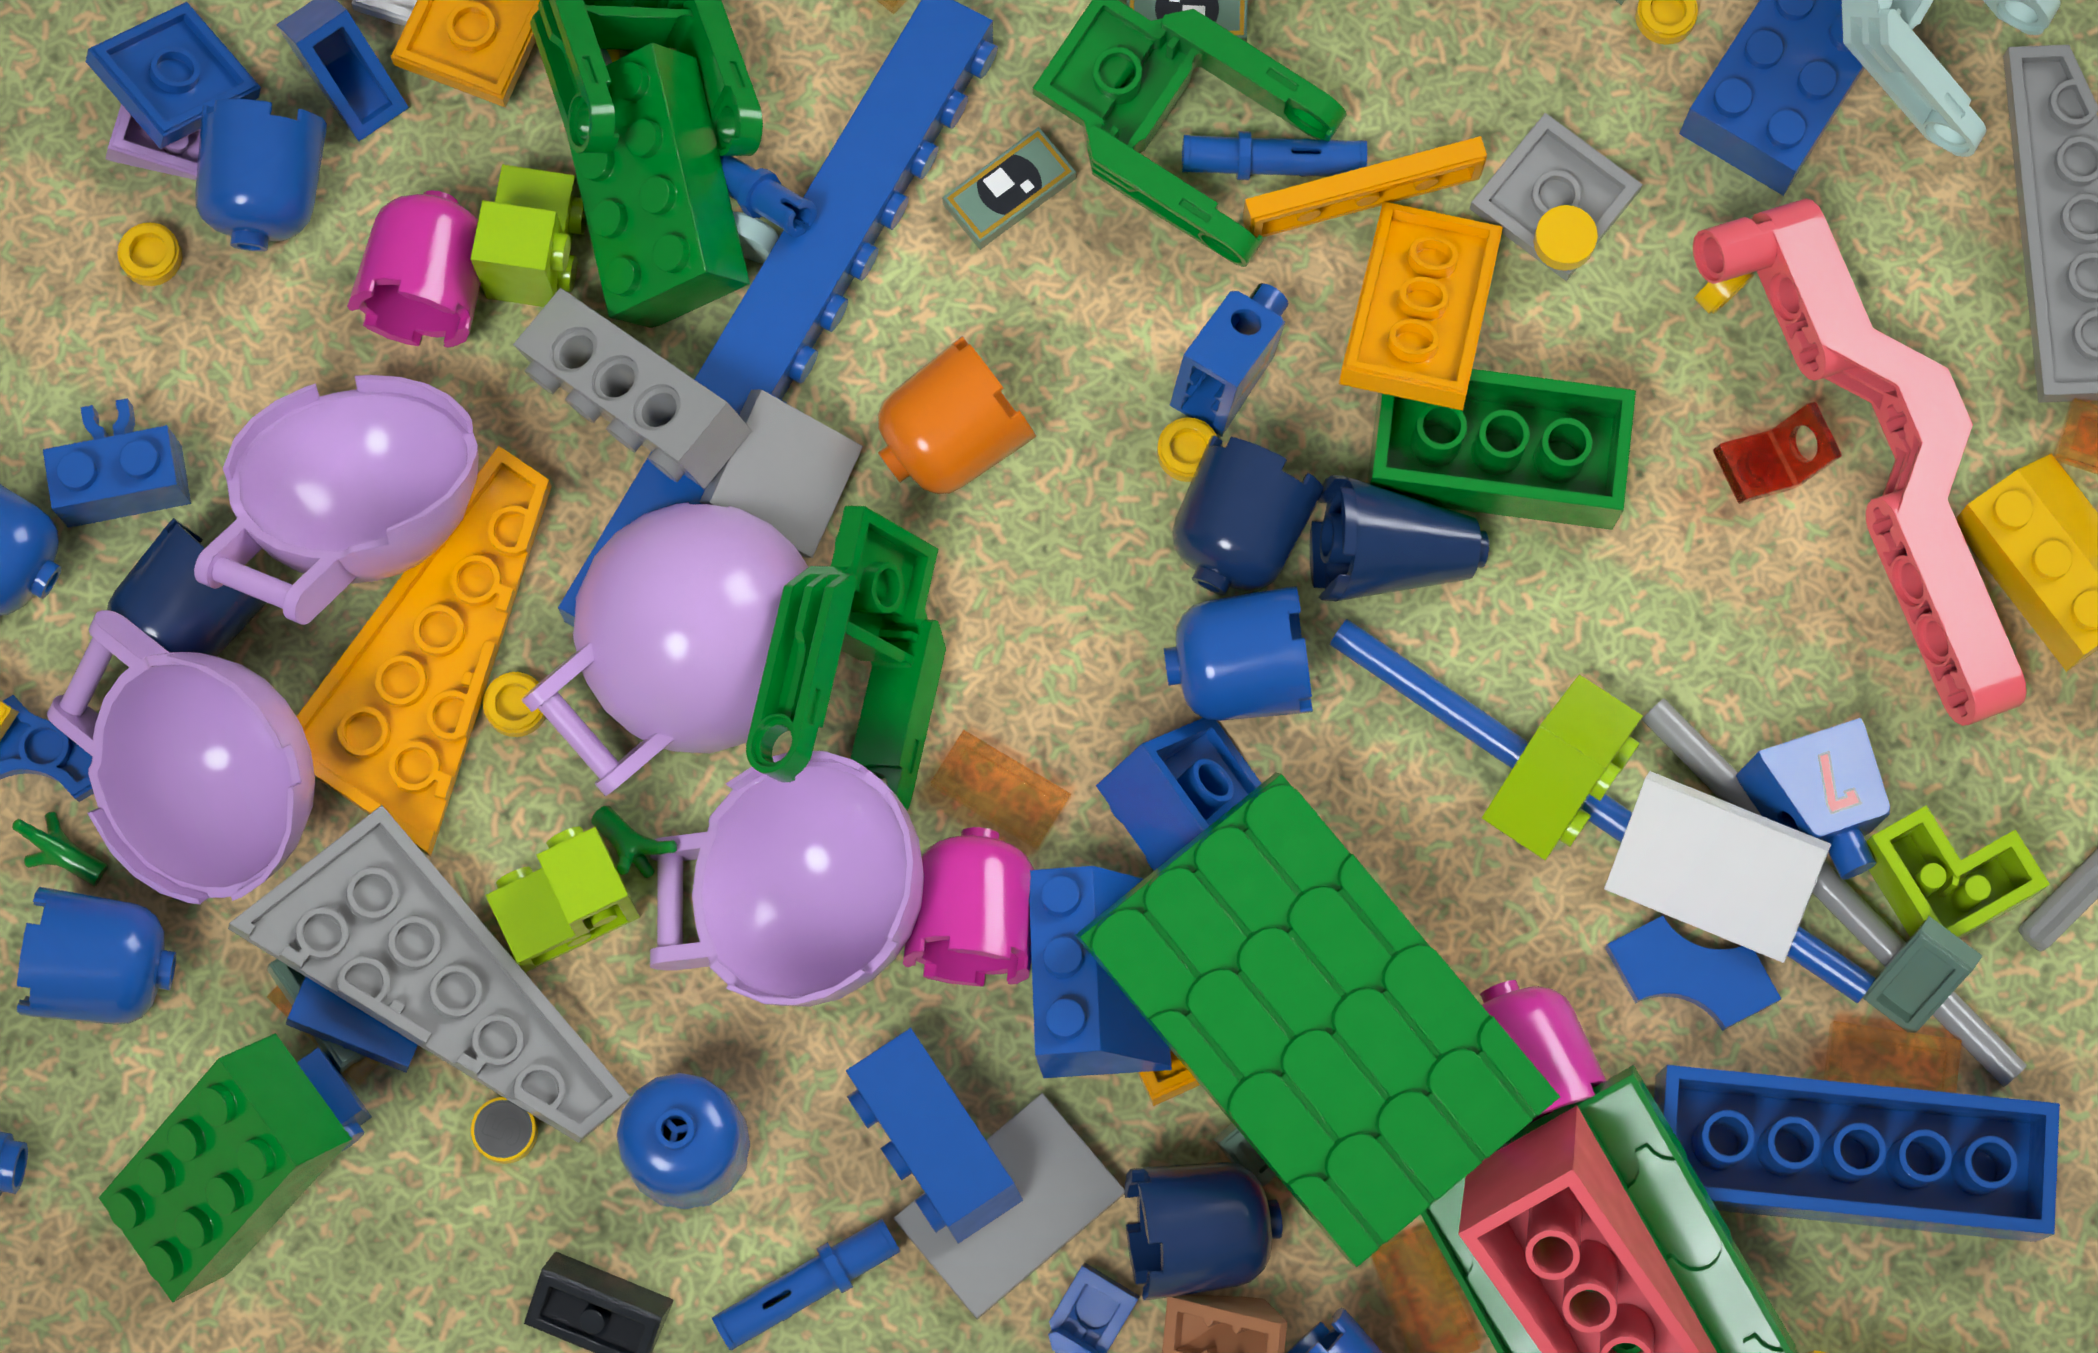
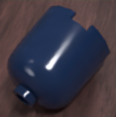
(1241, 516)
(173, 606)
(1199, 1228)

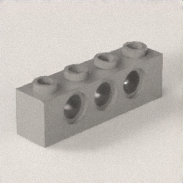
(631, 388)

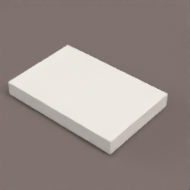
(1717, 866)

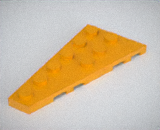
(411, 682)

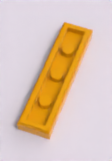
(1365, 188)

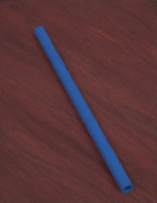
(1509, 746)

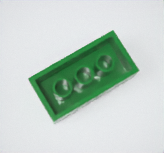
(661, 196)
(1513, 450)
(224, 1167)

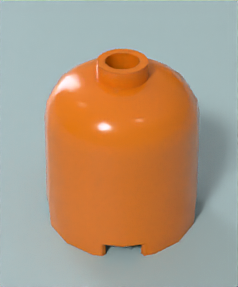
(949, 422)

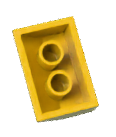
(2043, 551)

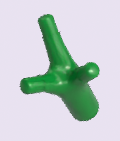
(628, 843)
(59, 850)

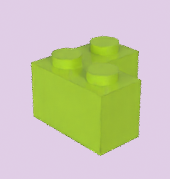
(528, 236)
(1566, 761)
(1927, 878)
(564, 902)

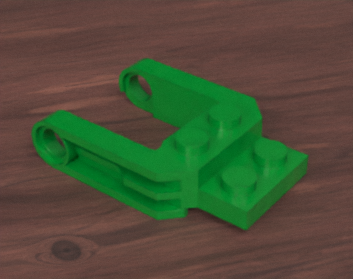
(570, 45)
(1125, 77)
(876, 612)

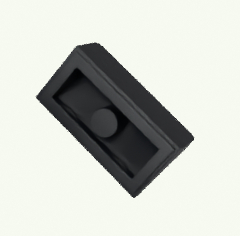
(596, 1308)

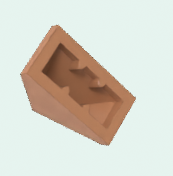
(1222, 1325)

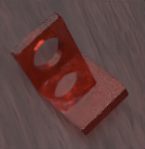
(1771, 460)

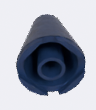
(1388, 542)

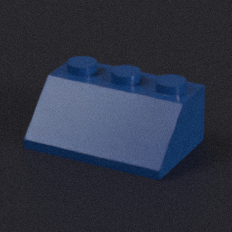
(1177, 787)
(1078, 1010)

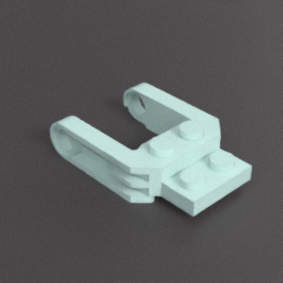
(1887, 47)

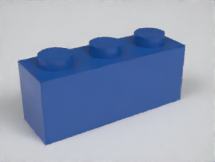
(931, 1137)

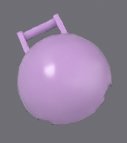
(342, 490)
(673, 634)
(190, 765)
(795, 885)

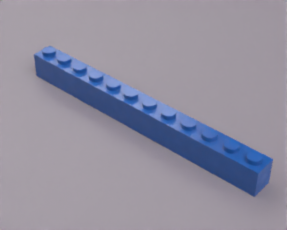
(855, 197)

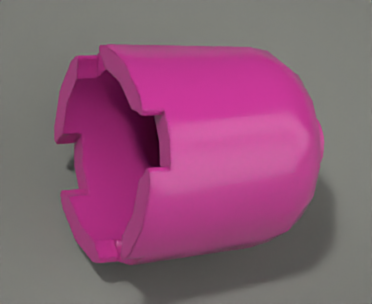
(419, 271)
(973, 911)
(1549, 1036)

